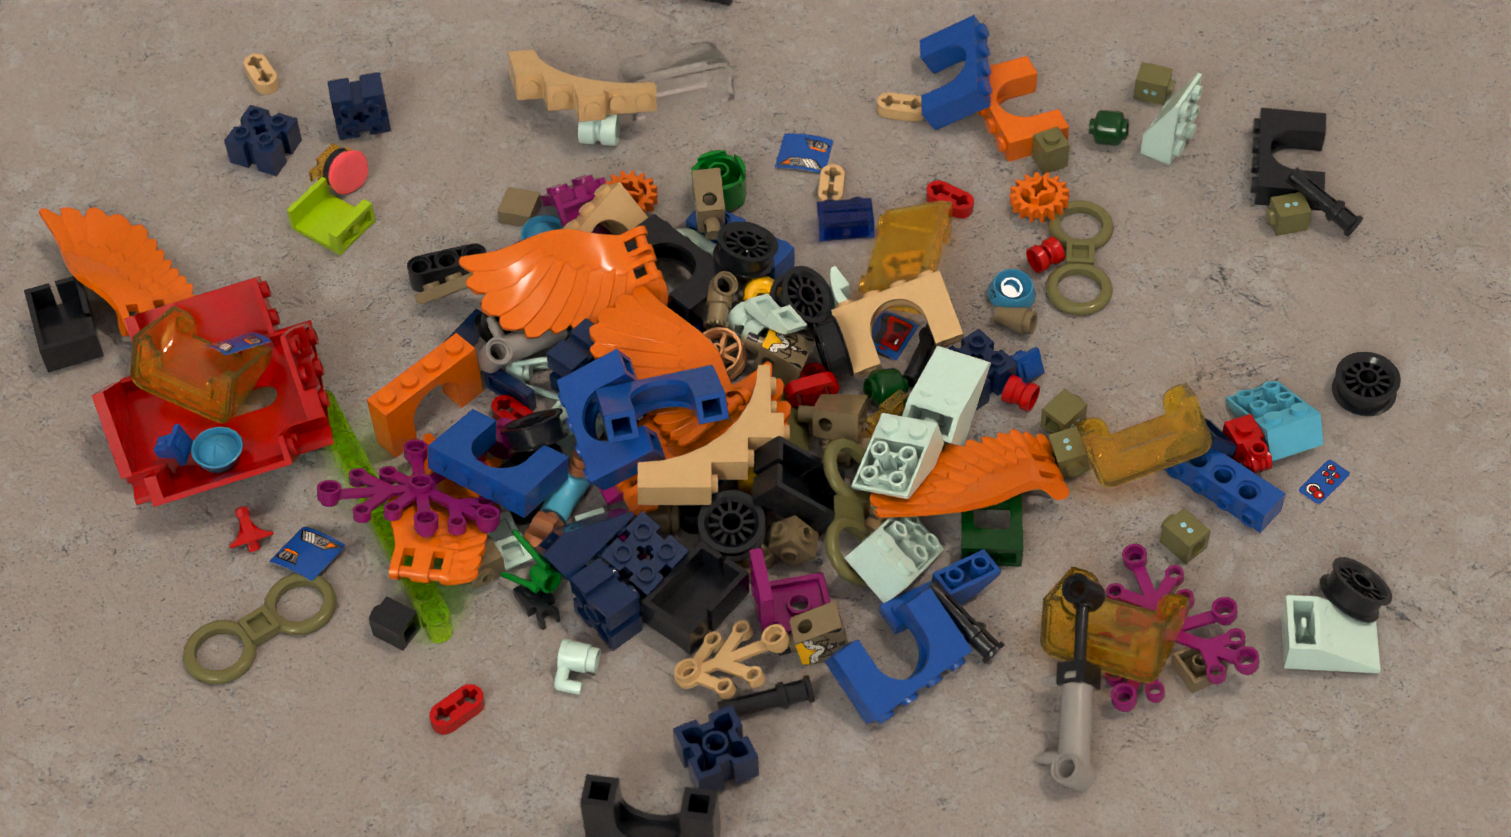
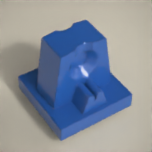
(1028, 364)
(174, 445)

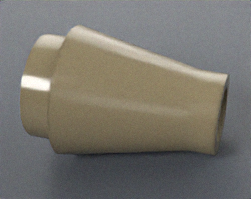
(1016, 318)

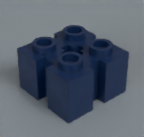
(359, 106)
(263, 140)
(570, 354)
(1001, 367)
(644, 538)
(606, 603)
(716, 750)

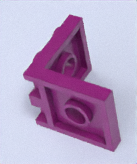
(572, 197)
(775, 597)

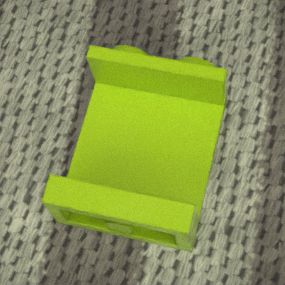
(329, 219)

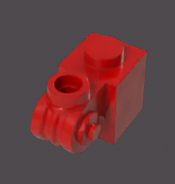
(1249, 440)

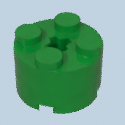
(732, 176)

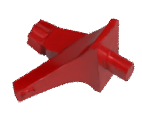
(248, 532)

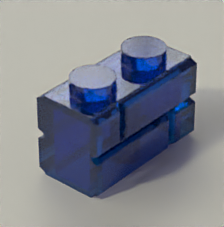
(845, 219)

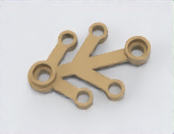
(696, 671)

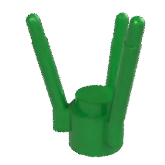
(542, 574)

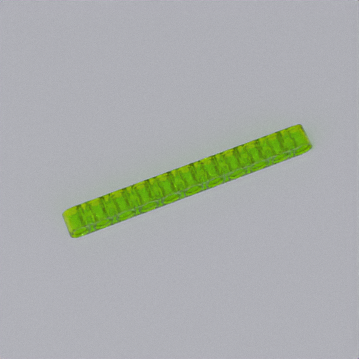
(350, 455)

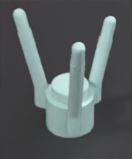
(523, 372)

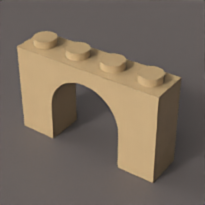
(611, 209)
(924, 294)

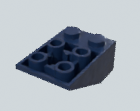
(575, 543)

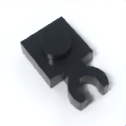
(538, 603)

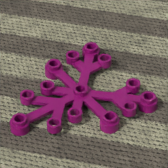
(418, 488)
(1210, 649)

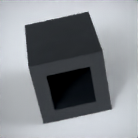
(394, 623)

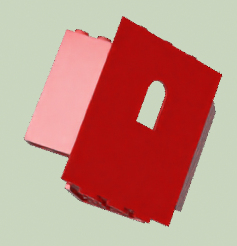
(270, 436)

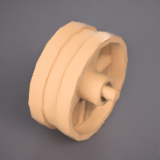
(739, 362)

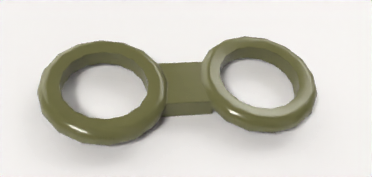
(1080, 259)
(847, 508)
(258, 628)

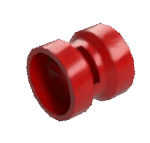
(1046, 254)
(1020, 393)

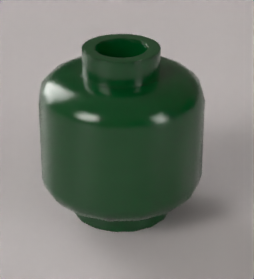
(1109, 127)
(883, 384)

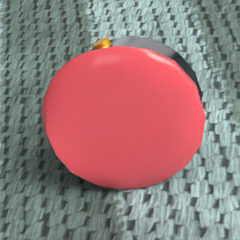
(345, 170)

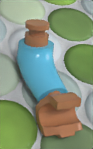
(560, 503)

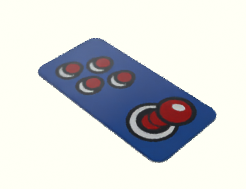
(1324, 481)

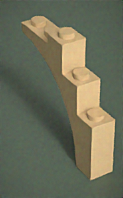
(563, 91)
(695, 475)

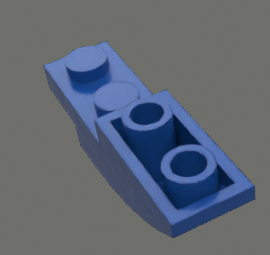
(960, 579)

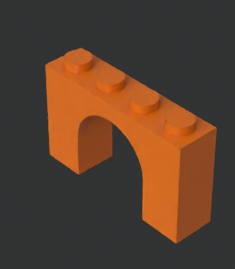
(1012, 132)
(394, 406)

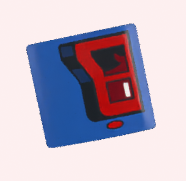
(892, 334)

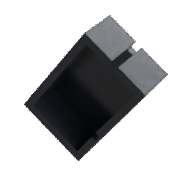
(66, 330)
(786, 488)
(695, 597)

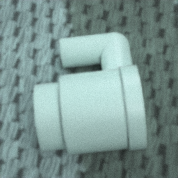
(578, 658)

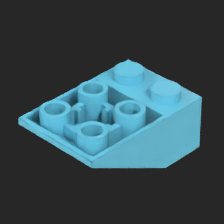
(1283, 417)

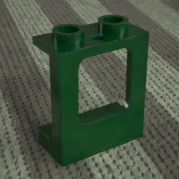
(1002, 545)

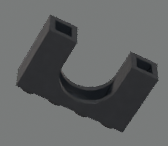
(1278, 131)
(671, 246)
(609, 815)

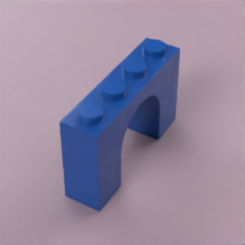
(971, 88)
(692, 389)
(604, 462)
(514, 488)
(939, 648)

